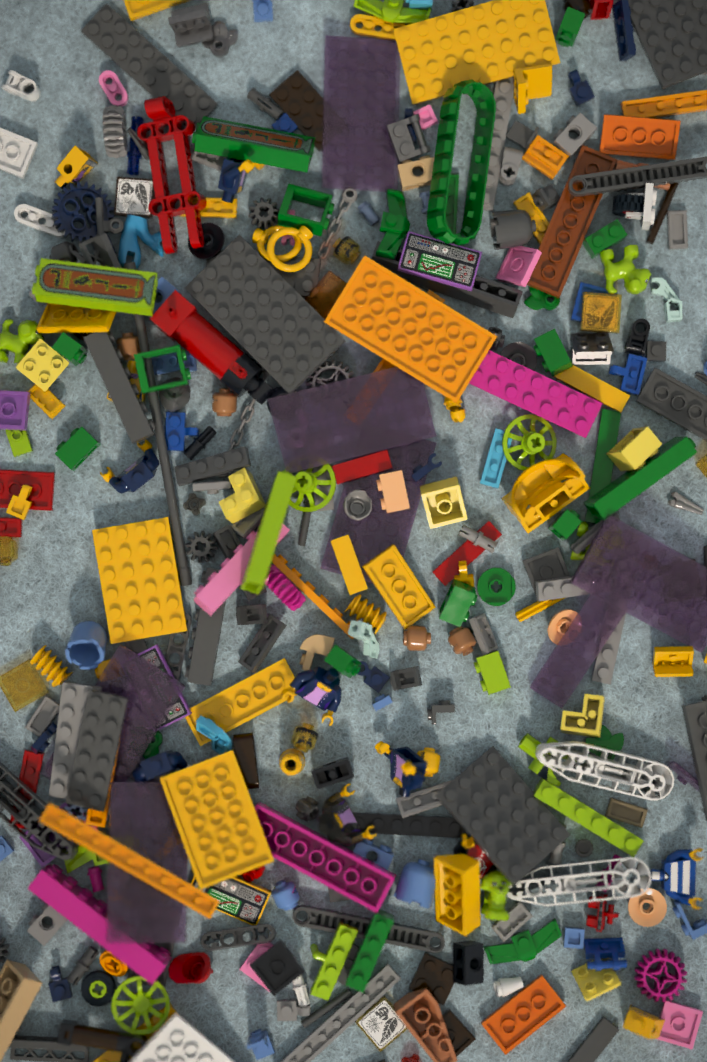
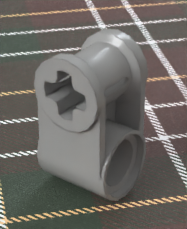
(510, 164)

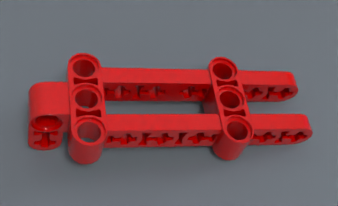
(163, 114)

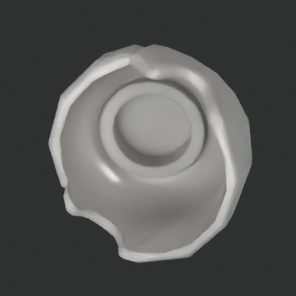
(357, 504)

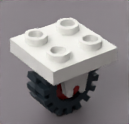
(637, 206)

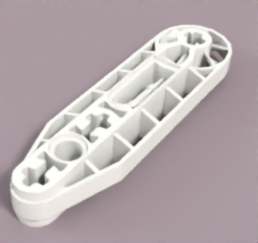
(595, 766)
(567, 883)

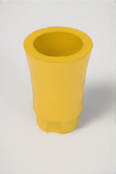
(292, 754)

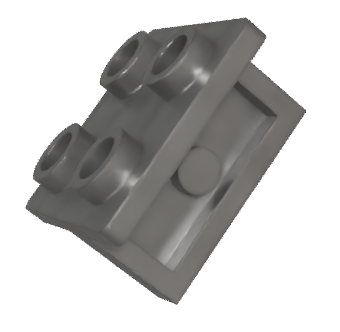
(191, 25)
(591, 348)

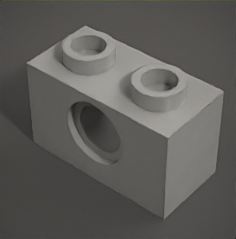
(581, 127)
(42, 931)

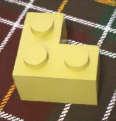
(246, 498)
(589, 721)

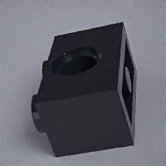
(332, 773)
(468, 962)

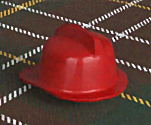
(190, 968)

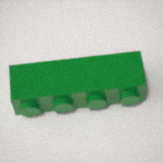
(369, 950)

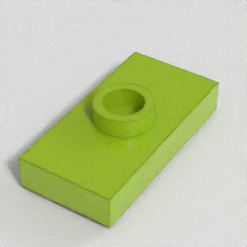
(19, 442)

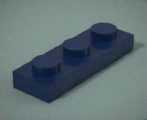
(624, 30)

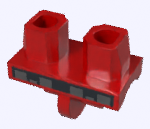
(598, 921)

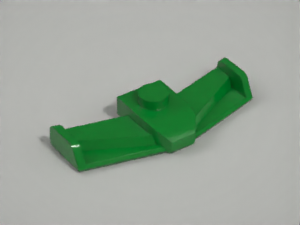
(393, 224)
(524, 945)

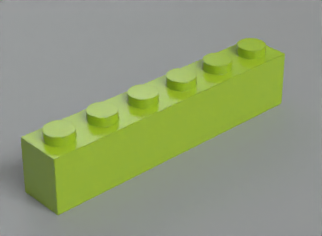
(587, 817)

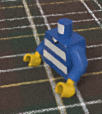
(679, 876)

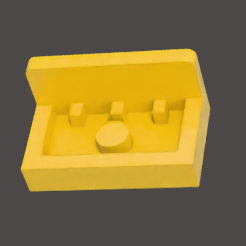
(673, 661)

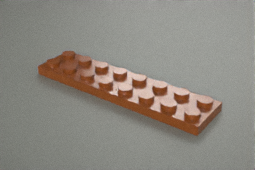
(568, 226)

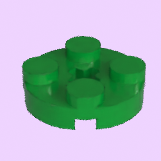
(504, 579)

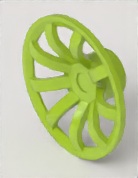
(530, 442)
(307, 483)
(140, 1004)

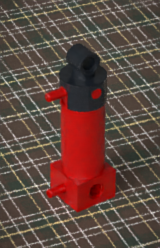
(232, 366)

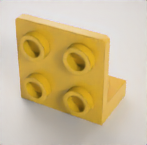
(531, 84)

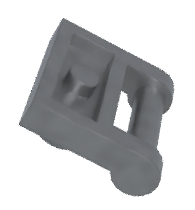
(402, 141)

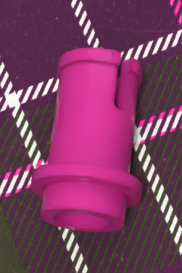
(96, 878)

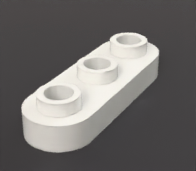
(34, 217)

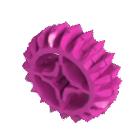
(284, 588)
(676, 979)

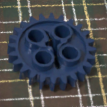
(67, 218)

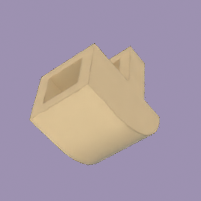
(314, 644)

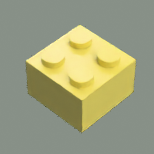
(634, 449)
(443, 502)

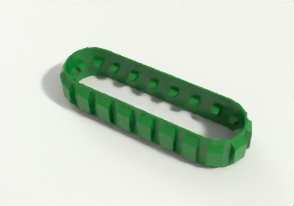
(479, 163)

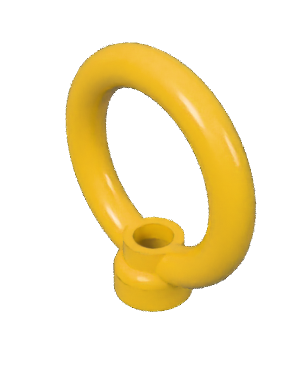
(303, 235)
(261, 237)

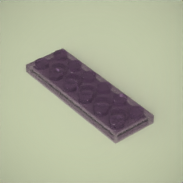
(577, 650)

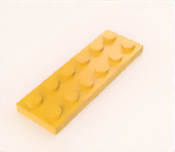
(244, 699)

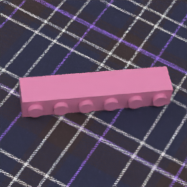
(230, 577)

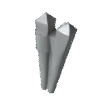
(683, 503)

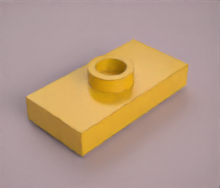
(46, 401)

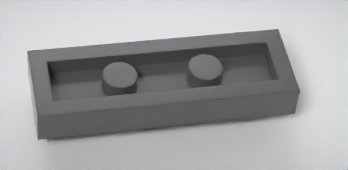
(262, 643)

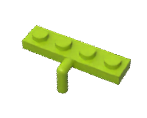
(332, 961)

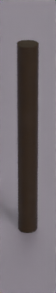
(662, 212)

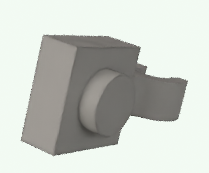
(288, 1010)

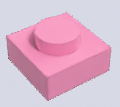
(426, 116)

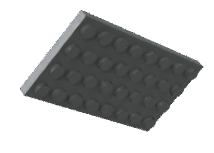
(265, 314)

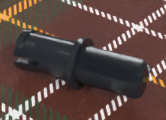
(199, 442)

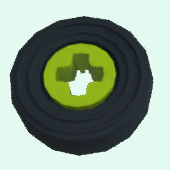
(102, 979)

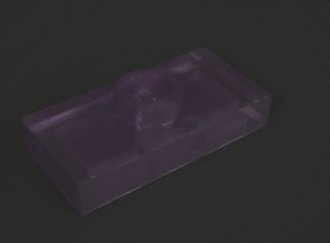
(683, 776)

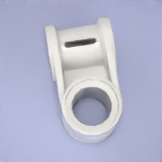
(18, 85)

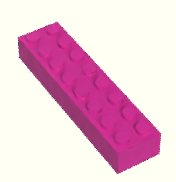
(536, 393)
(324, 859)
(90, 916)

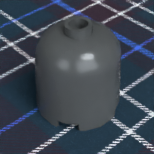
(511, 228)

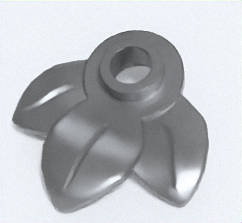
(221, 37)

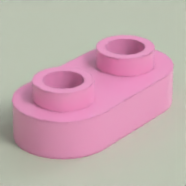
(113, 89)

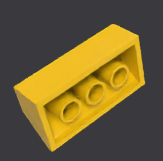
(457, 892)

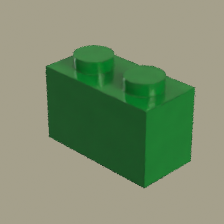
(569, 27)
(604, 238)
(70, 349)
(553, 352)
(77, 448)
(565, 524)
(457, 603)
(343, 661)

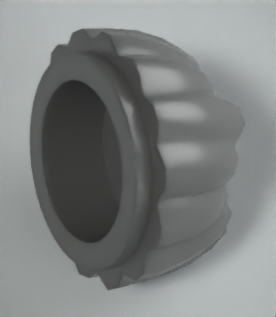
(584, 847)

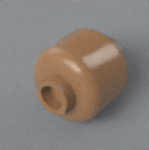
(128, 345)
(224, 402)
(416, 638)
(461, 640)

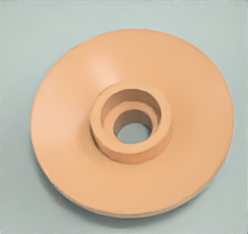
(559, 624)
(652, 915)

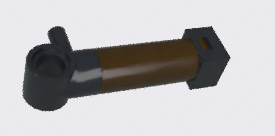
(100, 1038)

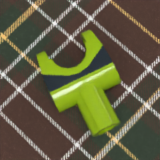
(528, 745)

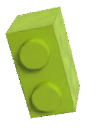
(492, 672)

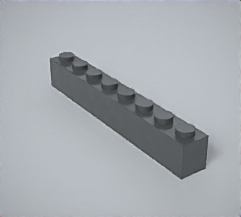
(484, 293)

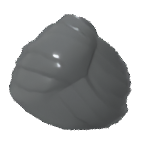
(174, 398)

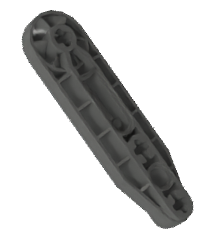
(28, 817)

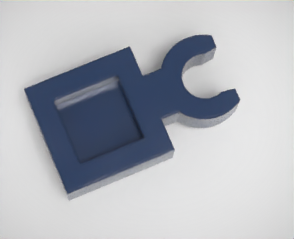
(374, 678)
(42, 742)

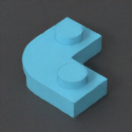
(220, 740)

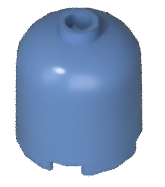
(87, 645)
(416, 883)

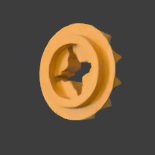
(110, 966)

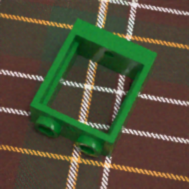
(310, 197)
(142, 373)

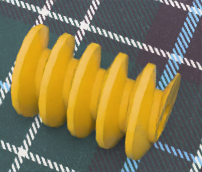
(366, 612)
(50, 667)

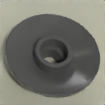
(522, 351)

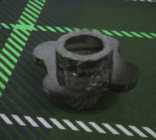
(194, 499)

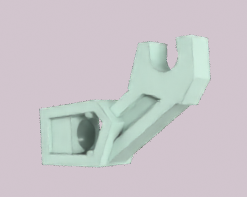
(668, 294)
(365, 633)

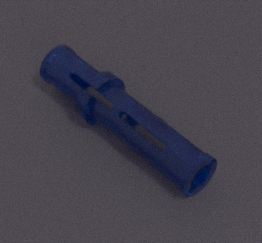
(134, 154)

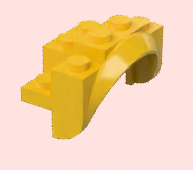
(544, 492)

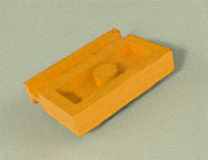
(545, 157)

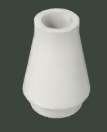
(506, 986)

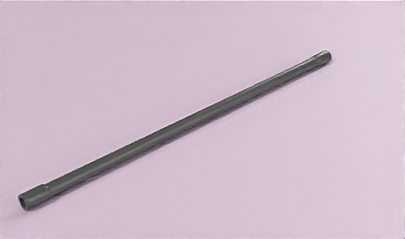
(184, 570)

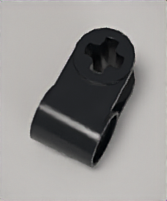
(637, 339)

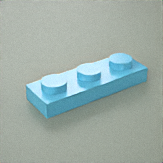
(495, 461)

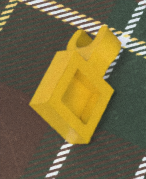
(19, 504)
(464, 577)

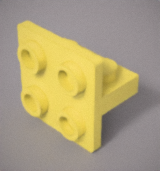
(42, 364)
(595, 983)

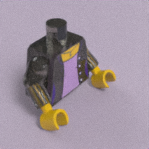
(339, 822)

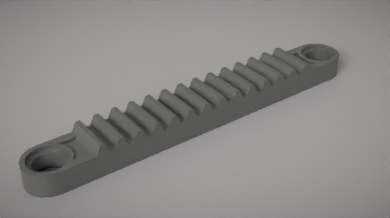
(638, 176)
(399, 934)

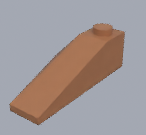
(425, 1021)

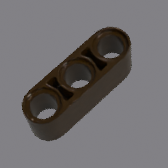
(246, 758)

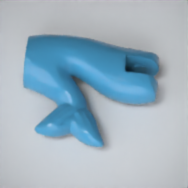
(129, 245)

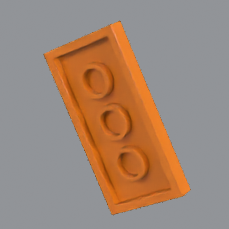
(639, 136)
(523, 1014)

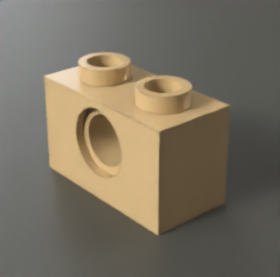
(408, 179)

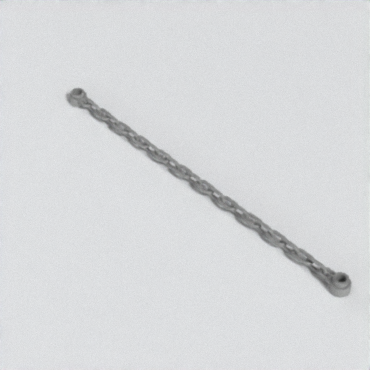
(350, 200)

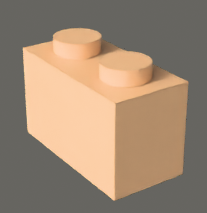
(393, 491)

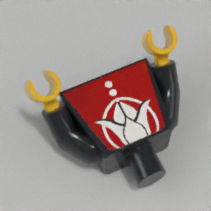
(470, 848)

